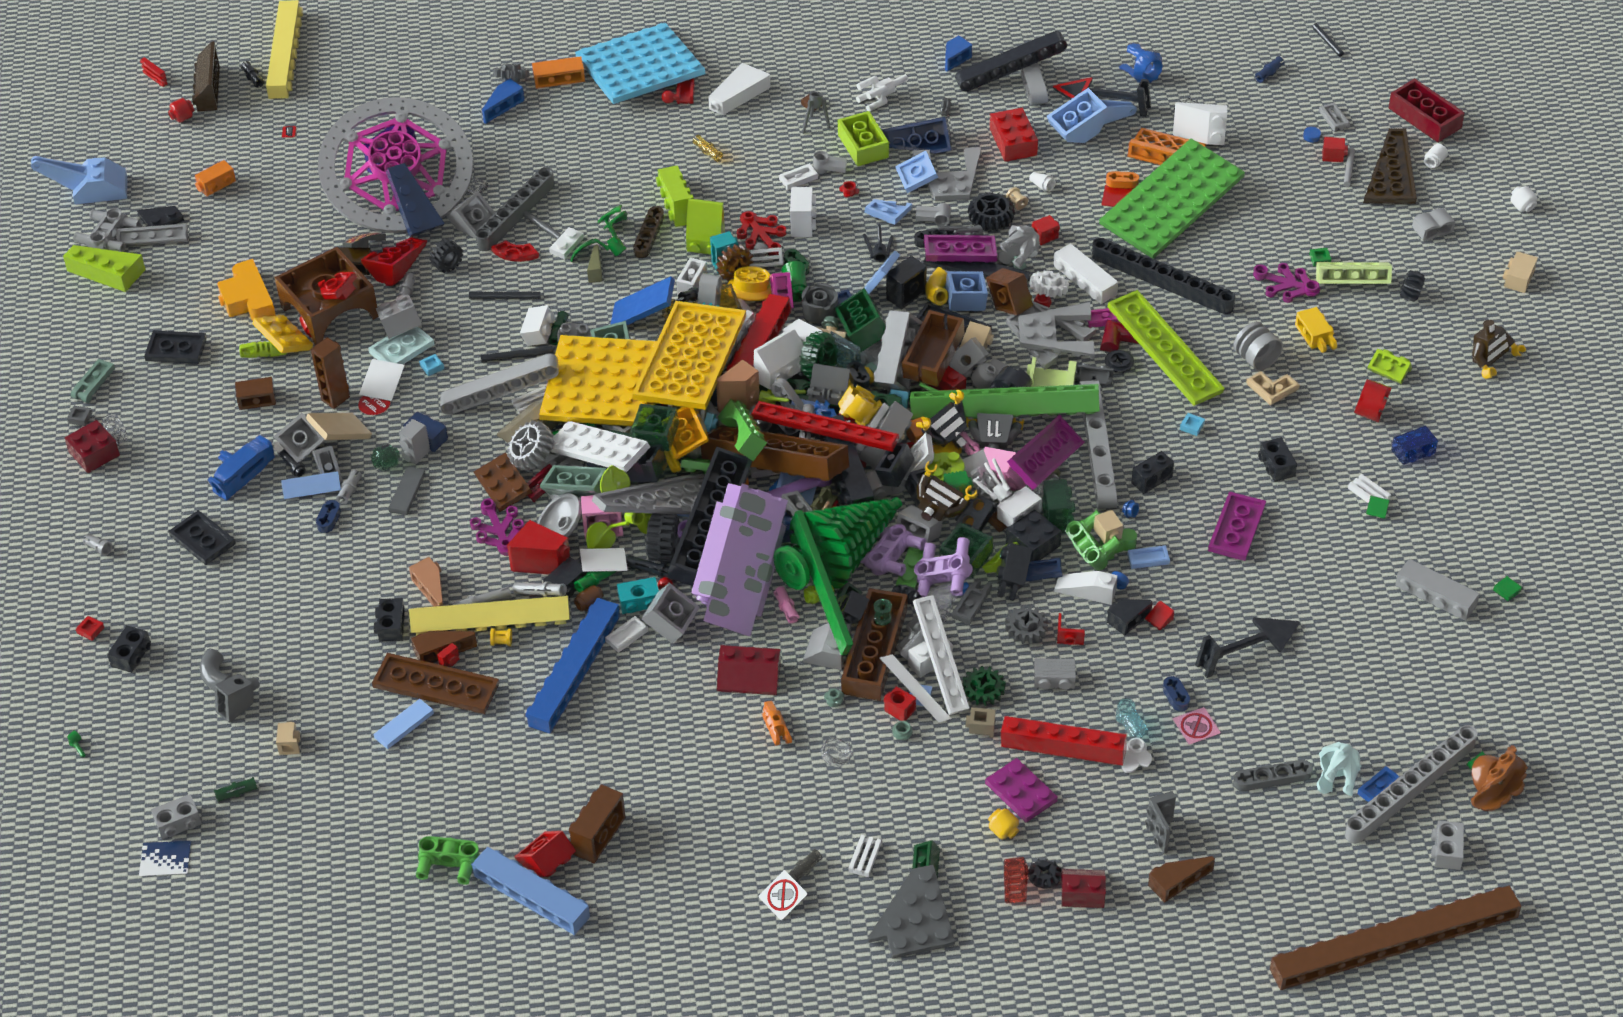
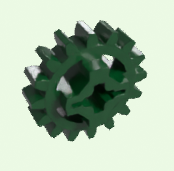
(983, 685)

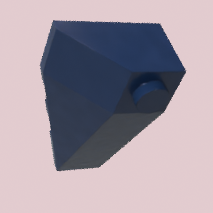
(921, 135)

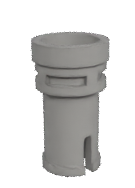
(100, 545)

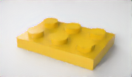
(282, 334)

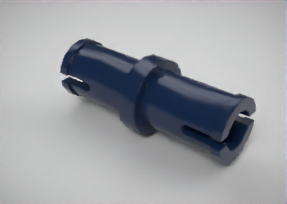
(1269, 69)

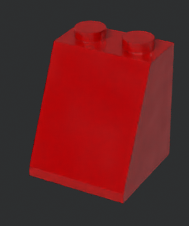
(537, 549)

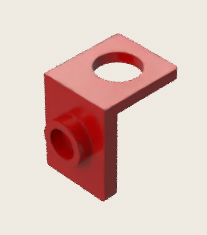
(1069, 636)

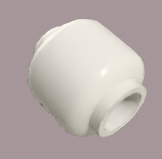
(1524, 198)

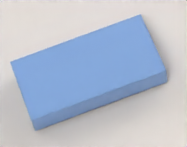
(1148, 557)

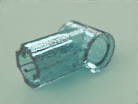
(1130, 719)

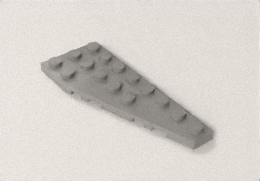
(663, 497)

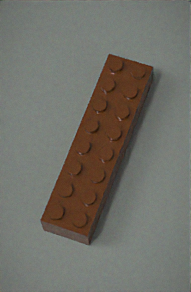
(785, 453)

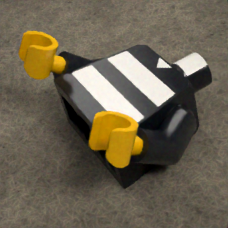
(947, 423)

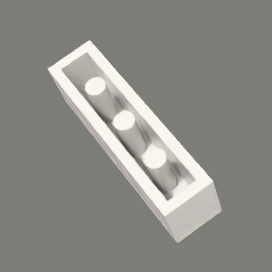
(1085, 273)

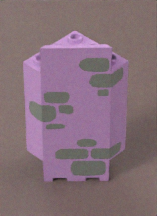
(739, 557)

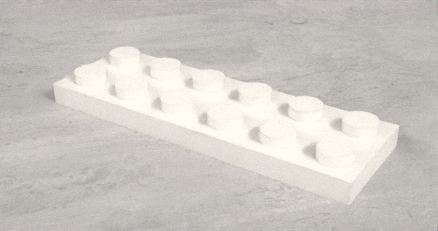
(598, 446)

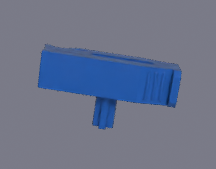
(241, 466)

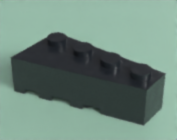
(648, 467)

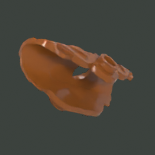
(1489, 771)

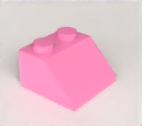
(1012, 478)

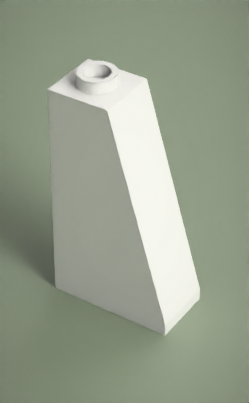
(738, 88)

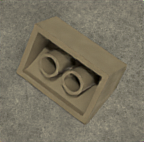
(527, 415)

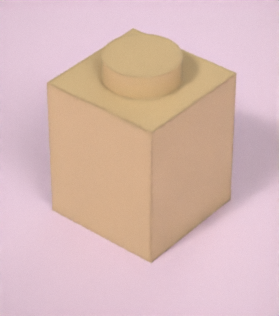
(1107, 526)

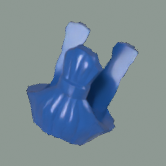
(1142, 67)

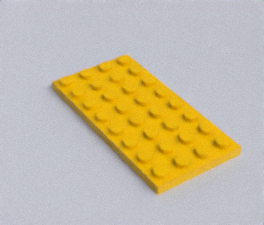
(689, 355)

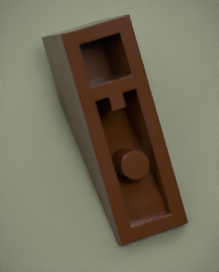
(430, 643)
(1179, 875)

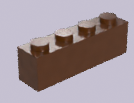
(330, 372)

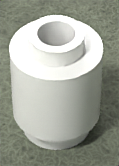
(1435, 156)

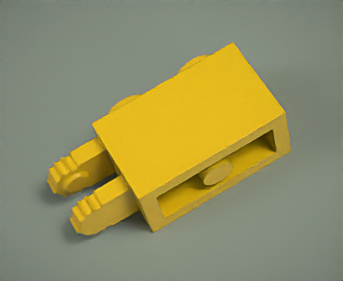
(1315, 329)

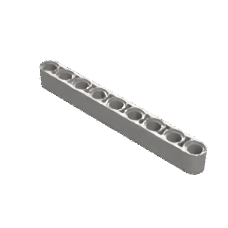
(1410, 784)

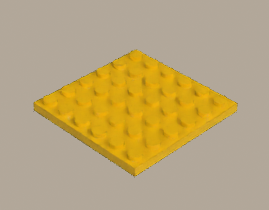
(596, 380)

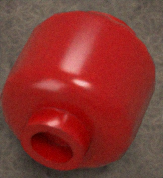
(181, 110)

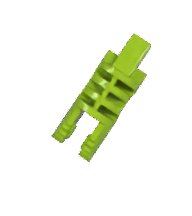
(259, 349)

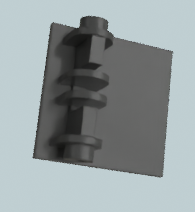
(828, 383)

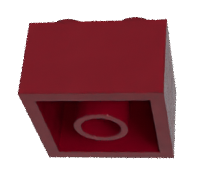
(92, 446)

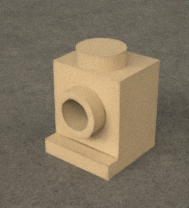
(288, 738)

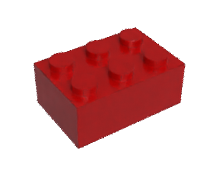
(1013, 134)

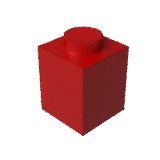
(1334, 149)

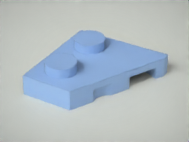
(887, 210)

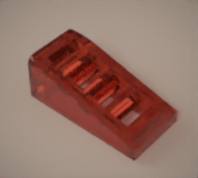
(1015, 866)

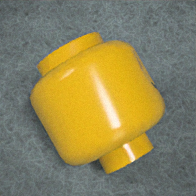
(1003, 824)

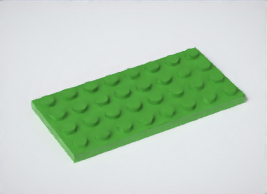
(1171, 198)

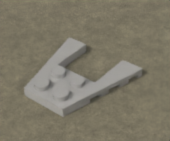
(956, 184)
(1038, 330)
(1047, 357)

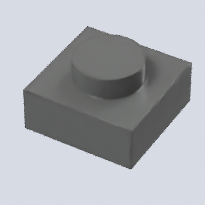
(79, 415)

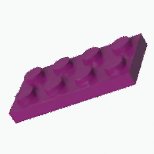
(960, 248)
(1237, 526)

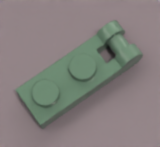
(92, 380)

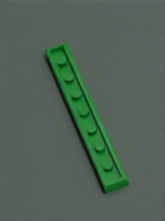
(822, 583)

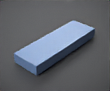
(311, 485)
(403, 723)

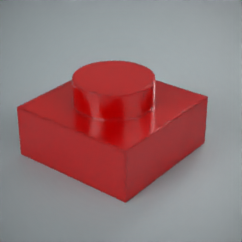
(90, 628)
(449, 656)

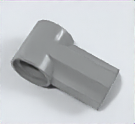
(823, 162)
(939, 215)

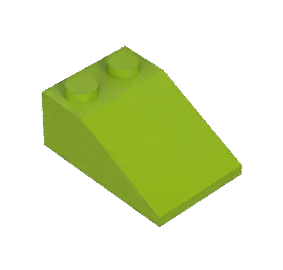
(703, 221)

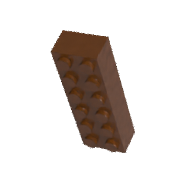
(864, 670)

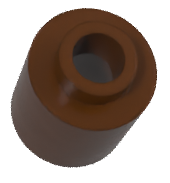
(587, 597)

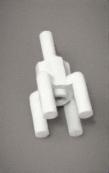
(879, 90)

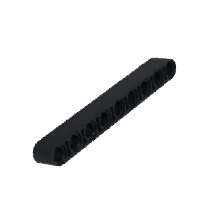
(1163, 276)

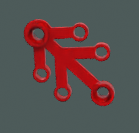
(750, 219)

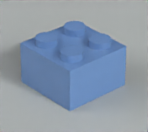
(966, 291)

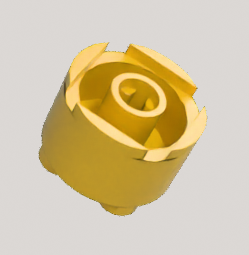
(859, 405)

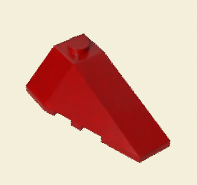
(393, 262)

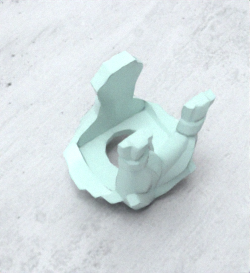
(1337, 761)

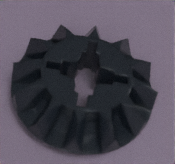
(1123, 356)
(911, 592)
(1044, 881)

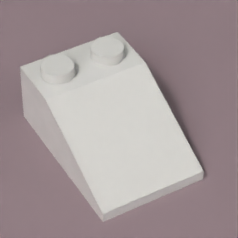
(1200, 122)

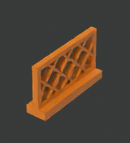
(1154, 152)

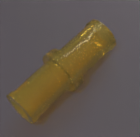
(707, 148)

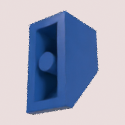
(957, 51)

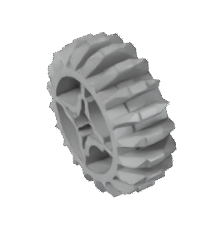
(530, 445)

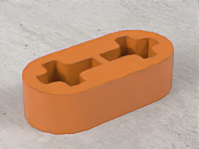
(1122, 179)

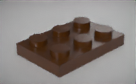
(502, 482)

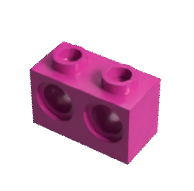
(781, 285)

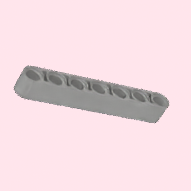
(499, 384)

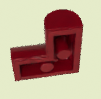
(1113, 335)

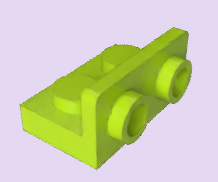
(1390, 366)

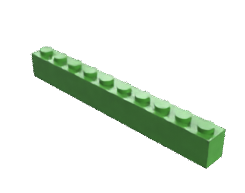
(1012, 401)

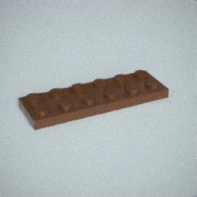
(436, 683)

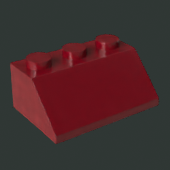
(748, 670)

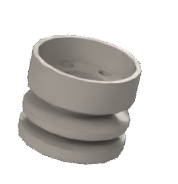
(1258, 346)

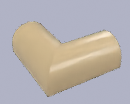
(1272, 391)

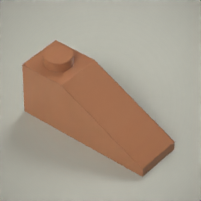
(427, 578)

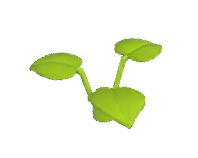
(598, 534)

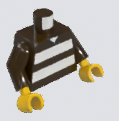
(1492, 344)
(939, 499)

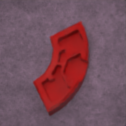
(514, 252)

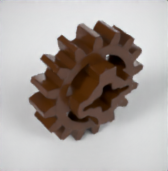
(733, 260)

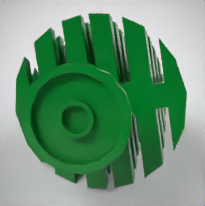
(842, 540)

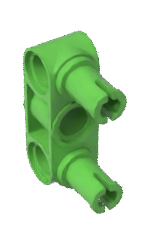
(1088, 546)
(449, 853)

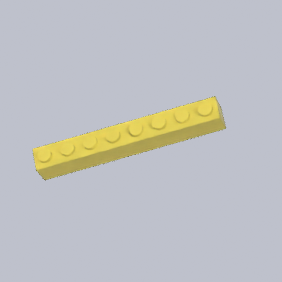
(284, 49)
(490, 614)

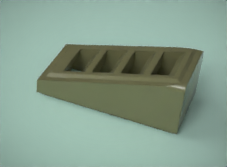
(594, 268)

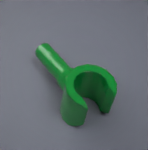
(73, 739)

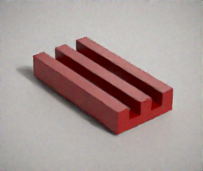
(153, 72)

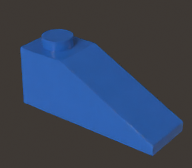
(502, 99)

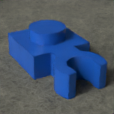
(824, 410)

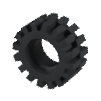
(446, 255)

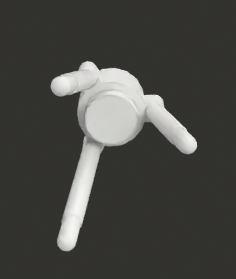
(1001, 490)

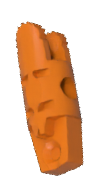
(775, 723)

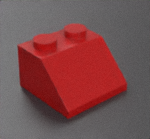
(546, 853)

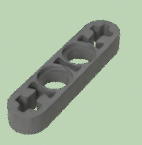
(1272, 773)

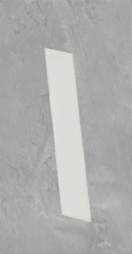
(915, 688)

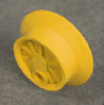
(751, 283)

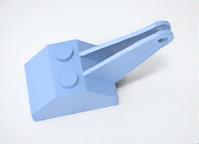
(1086, 114)
(91, 182)

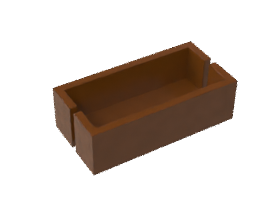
(933, 348)

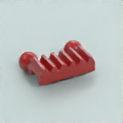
(684, 93)

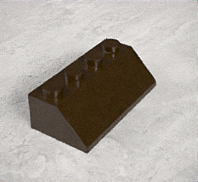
(206, 79)

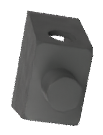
(234, 696)

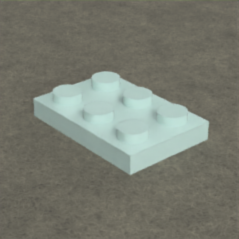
(402, 347)

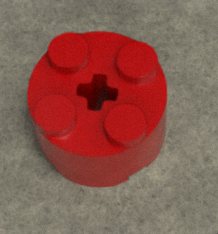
(1372, 400)

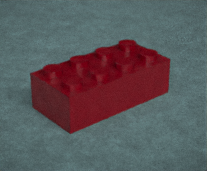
(1426, 110)

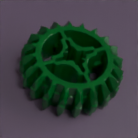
(818, 349)

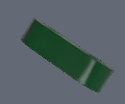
(790, 254)

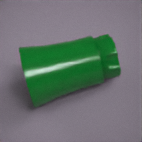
(798, 278)

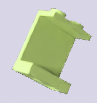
(1050, 376)

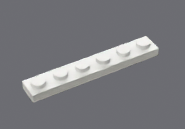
(941, 655)

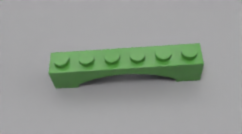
(750, 438)

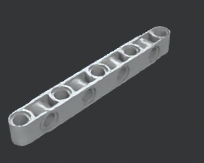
(1100, 456)

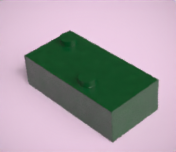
(861, 319)

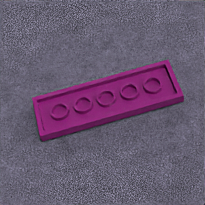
(1045, 452)

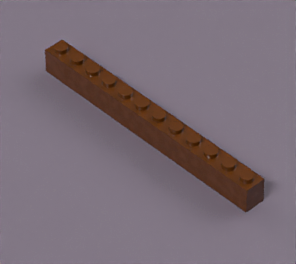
(1394, 937)

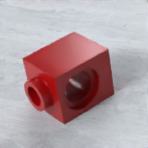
(1047, 229)
(899, 704)

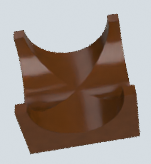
(301, 289)

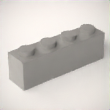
(1437, 589)

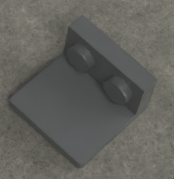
(1159, 815)

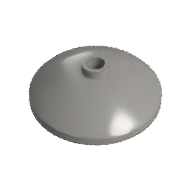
(562, 514)

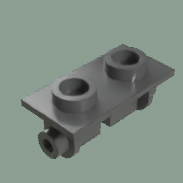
(1086, 372)

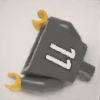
(994, 429)

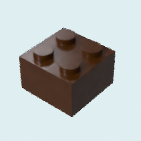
(1009, 291)

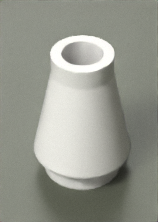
(1043, 181)

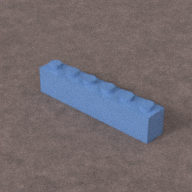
(531, 890)

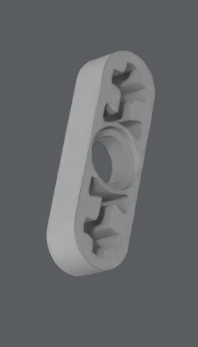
(791, 394)

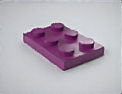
(1021, 790)

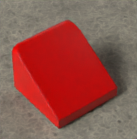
(1160, 615)

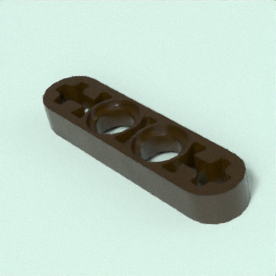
(646, 231)

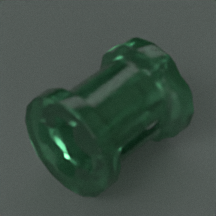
(878, 607)

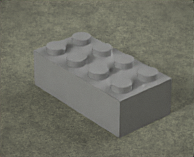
(896, 341)

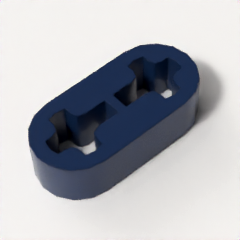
(324, 515)
(1172, 695)

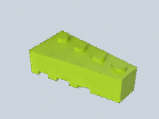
(675, 192)
(105, 266)

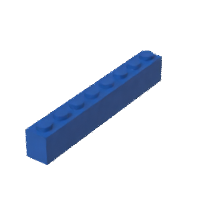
(572, 666)

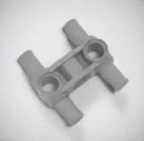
(105, 232)

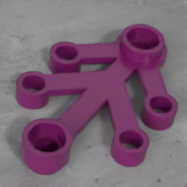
(1308, 287)
(489, 509)

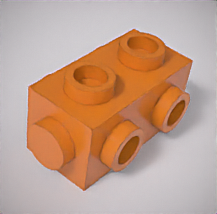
(215, 178)

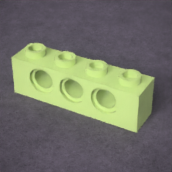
(1354, 273)

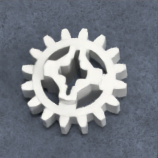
(1049, 283)

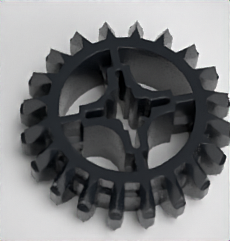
(991, 211)

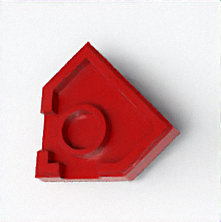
(338, 287)

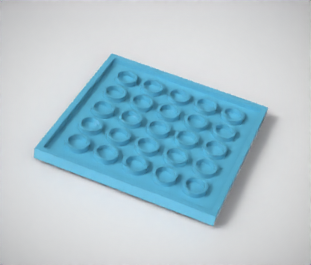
(640, 63)

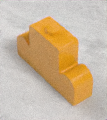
(245, 292)

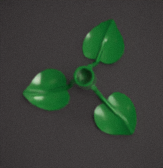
(614, 242)

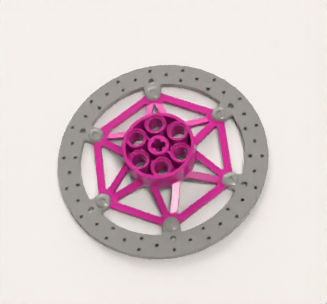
(393, 155)

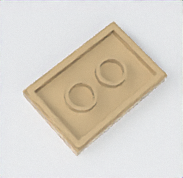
(338, 426)

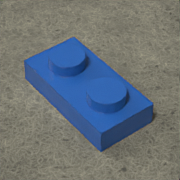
(1377, 784)

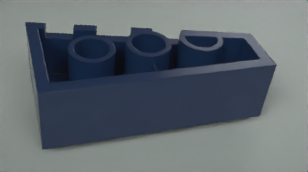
(412, 202)

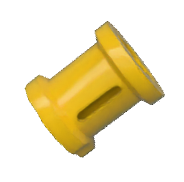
(500, 637)

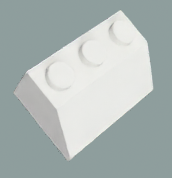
(778, 358)

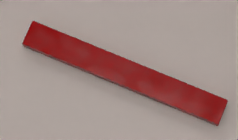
(825, 426)

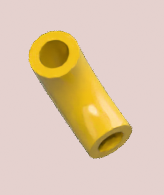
(935, 287)

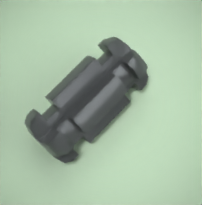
(945, 106)

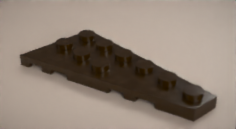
(1393, 174)

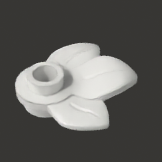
(1136, 755)

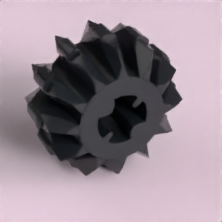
(1412, 286)

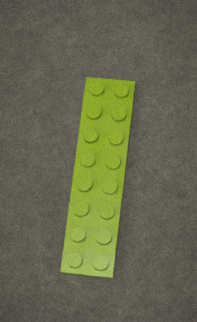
(1165, 347)

